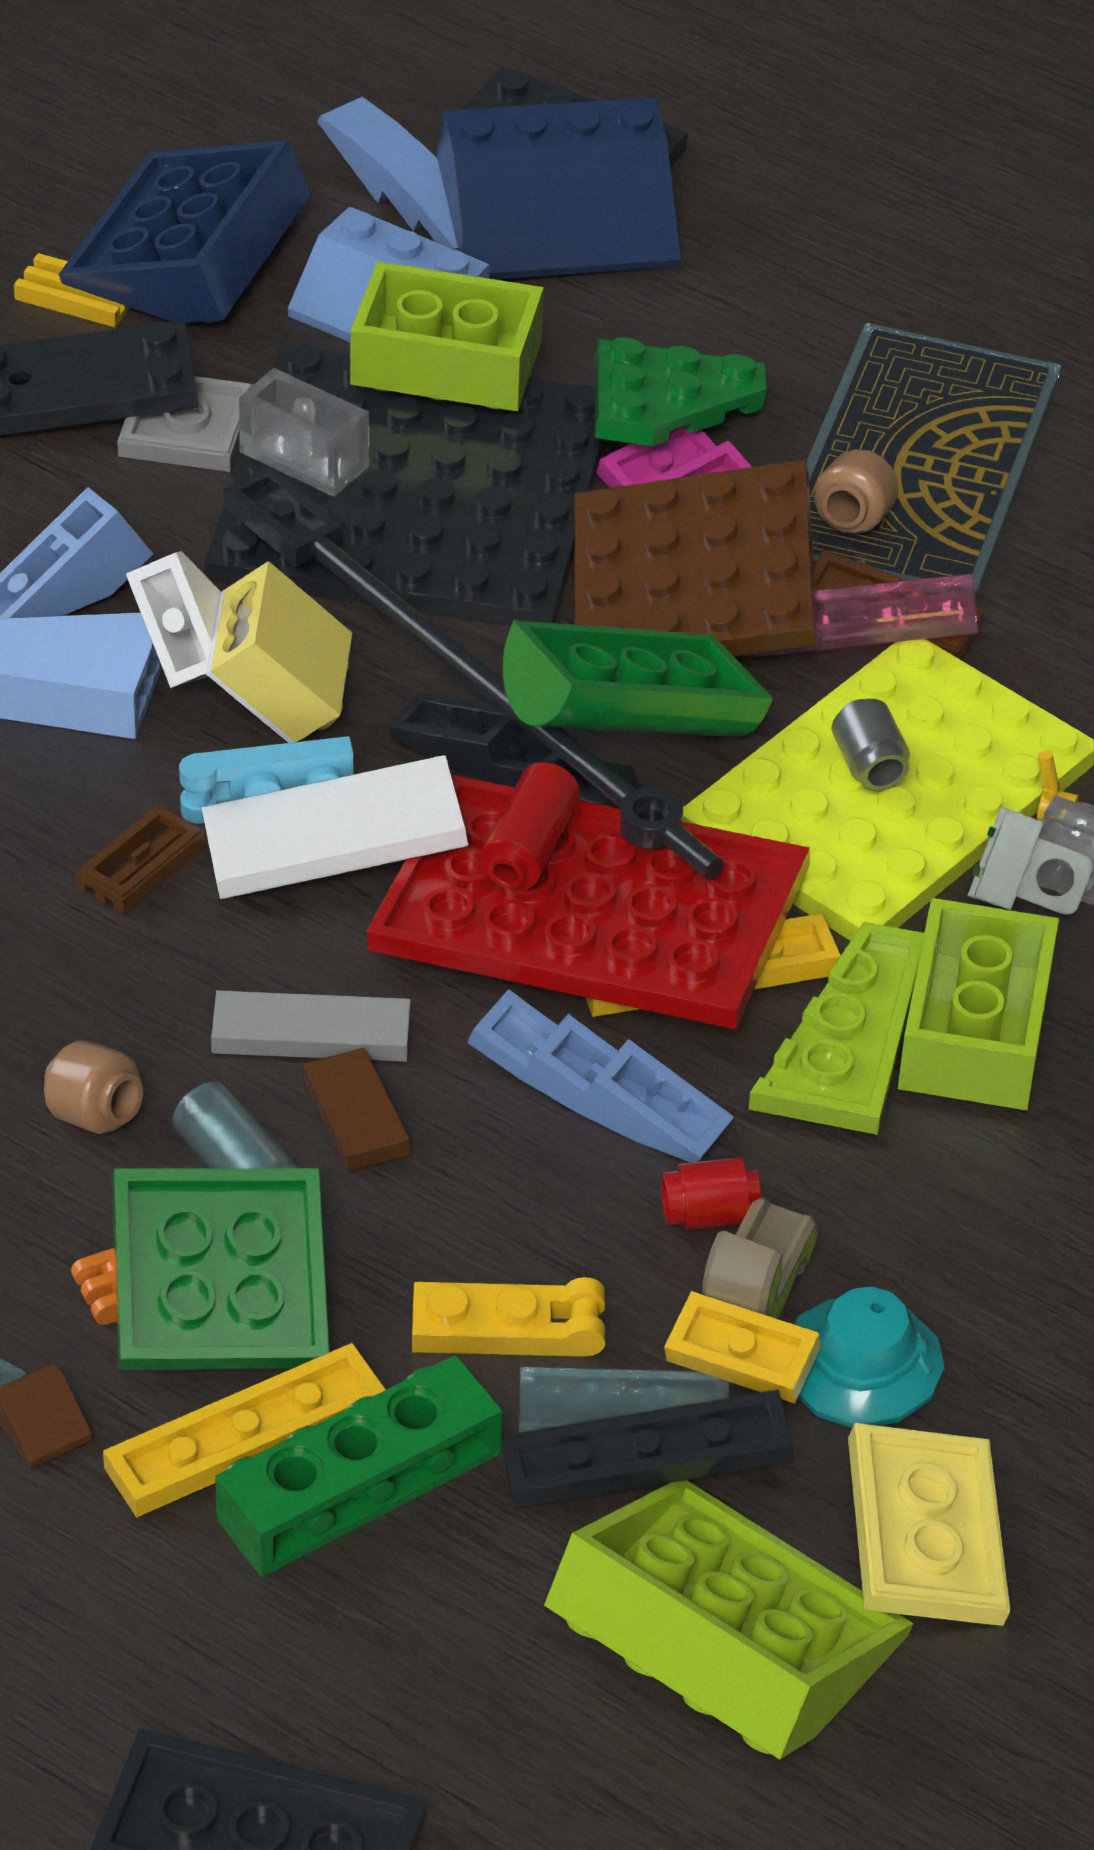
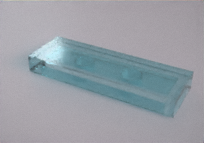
(580, 1395)

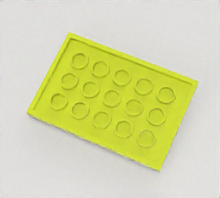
(896, 847)

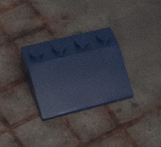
(560, 187)
(191, 230)

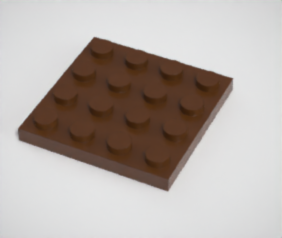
(702, 557)

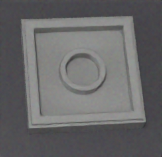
(190, 437)

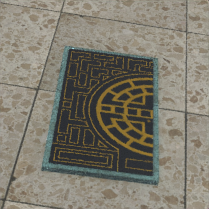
(958, 440)

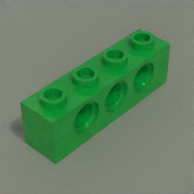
(357, 1465)

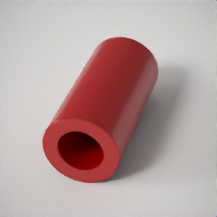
(530, 826)

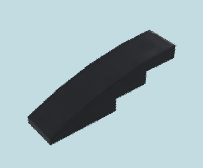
(483, 742)

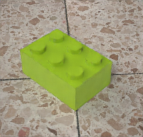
(446, 336)
(978, 1004)

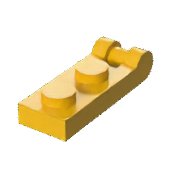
(509, 1318)

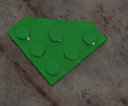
(655, 390)

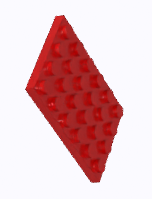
(602, 915)

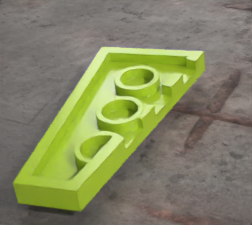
(849, 1036)

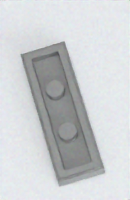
(309, 1025)

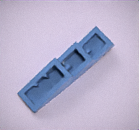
(392, 166)
(607, 1085)

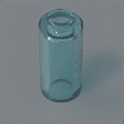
(224, 1131)

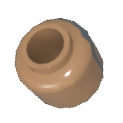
(856, 491)
(93, 1087)

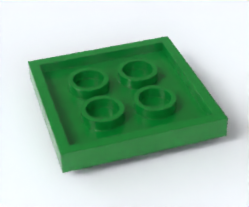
(219, 1268)

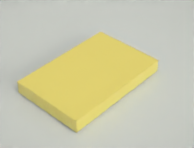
(928, 1525)

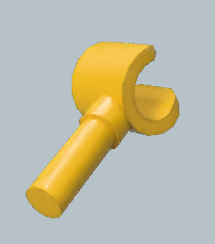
(1050, 783)

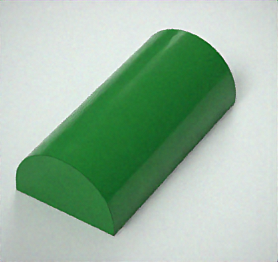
(629, 681)

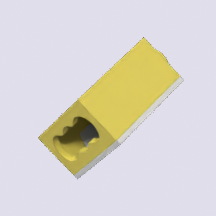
(280, 653)

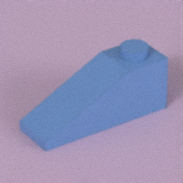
(72, 561)

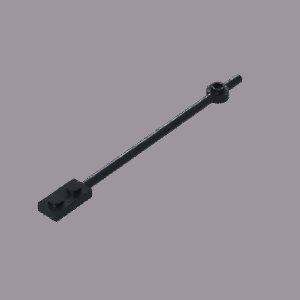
(306, 531)

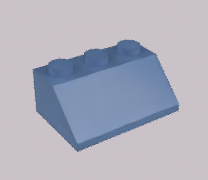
(345, 260)

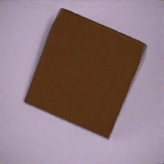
(42, 1416)

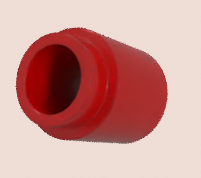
(708, 1193)

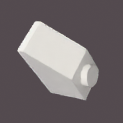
(178, 613)

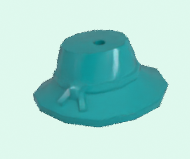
(872, 1359)

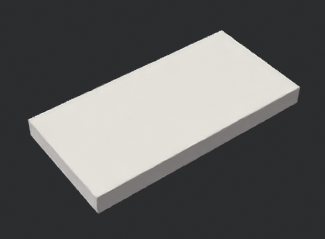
(334, 827)

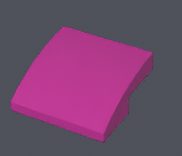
(679, 457)

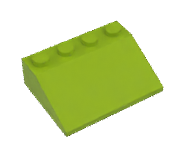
(723, 1615)

